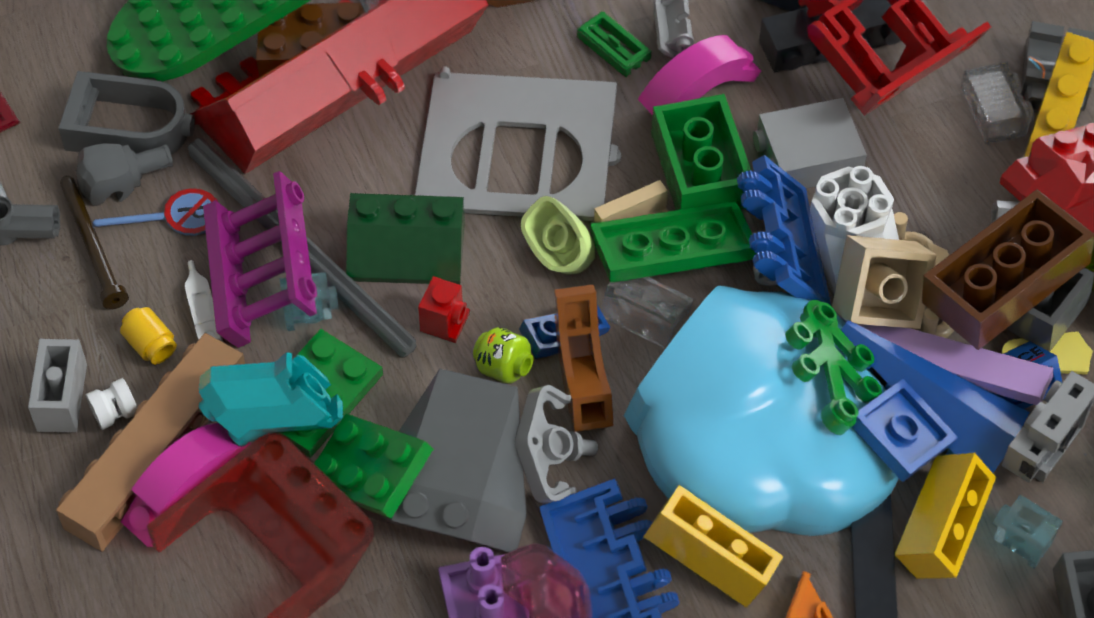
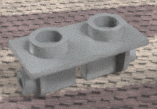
(672, 26)

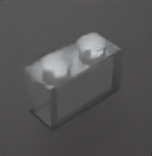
(996, 102)

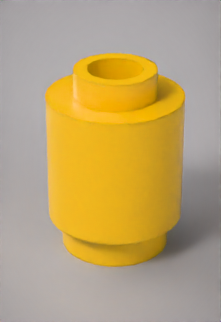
(148, 335)

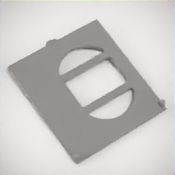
(476, 100)

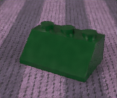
(404, 238)

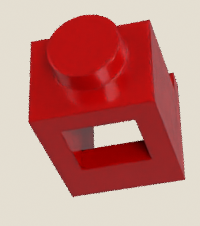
(443, 310)

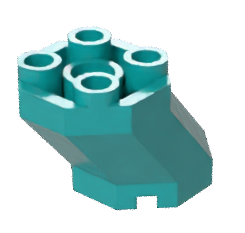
(268, 398)

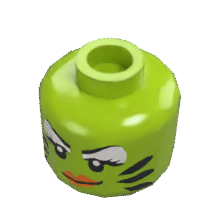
(503, 355)

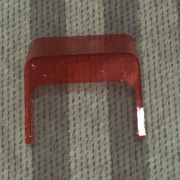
(288, 510)

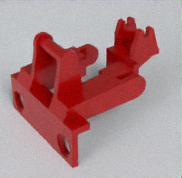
(926, 49)

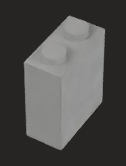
(810, 140)

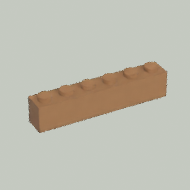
(105, 494)

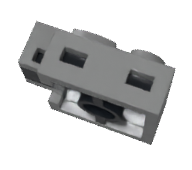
(1050, 428)

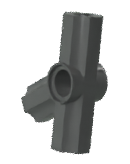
(26, 220)

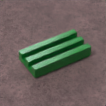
(609, 47)

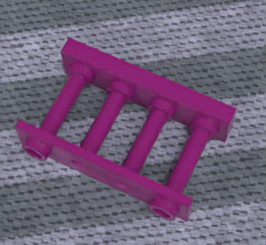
(227, 254)

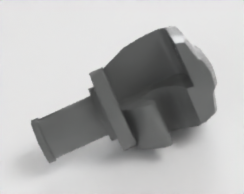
(116, 169)

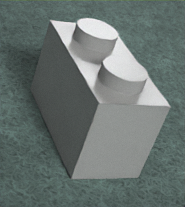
(57, 385)

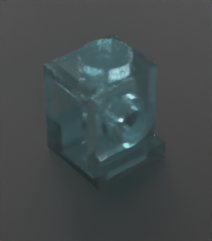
(325, 302)
(1026, 529)

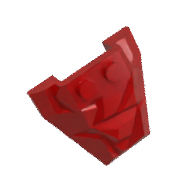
(1061, 170)

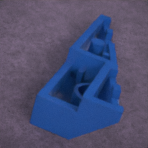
(976, 416)

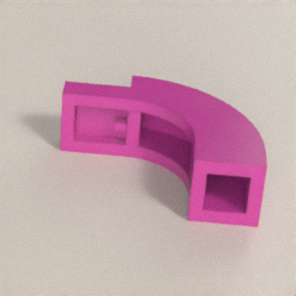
(698, 71)
(177, 473)

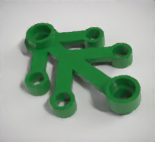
(821, 322)

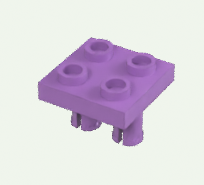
(476, 588)

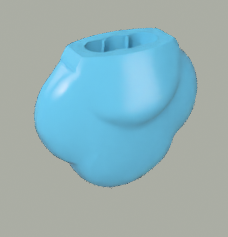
(745, 431)

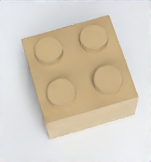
(882, 282)

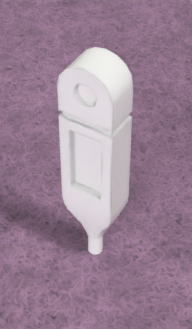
(200, 303)

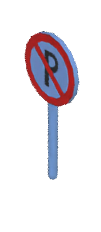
(182, 213)

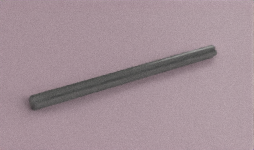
(347, 290)

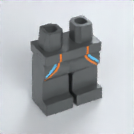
(1039, 59)

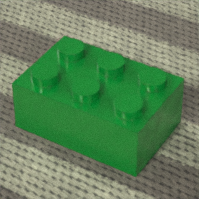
(699, 151)

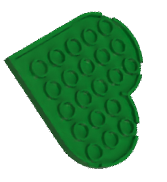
(181, 35)

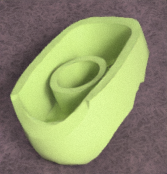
(557, 236)

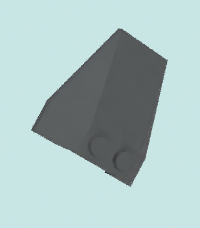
(474, 474)

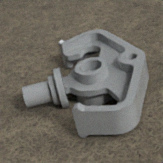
(547, 444)

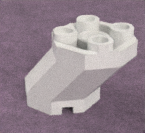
(849, 204)

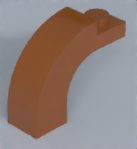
(582, 358)

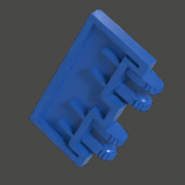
(789, 246)
(585, 535)

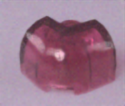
(545, 583)

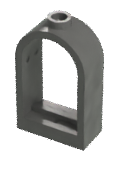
(95, 87)

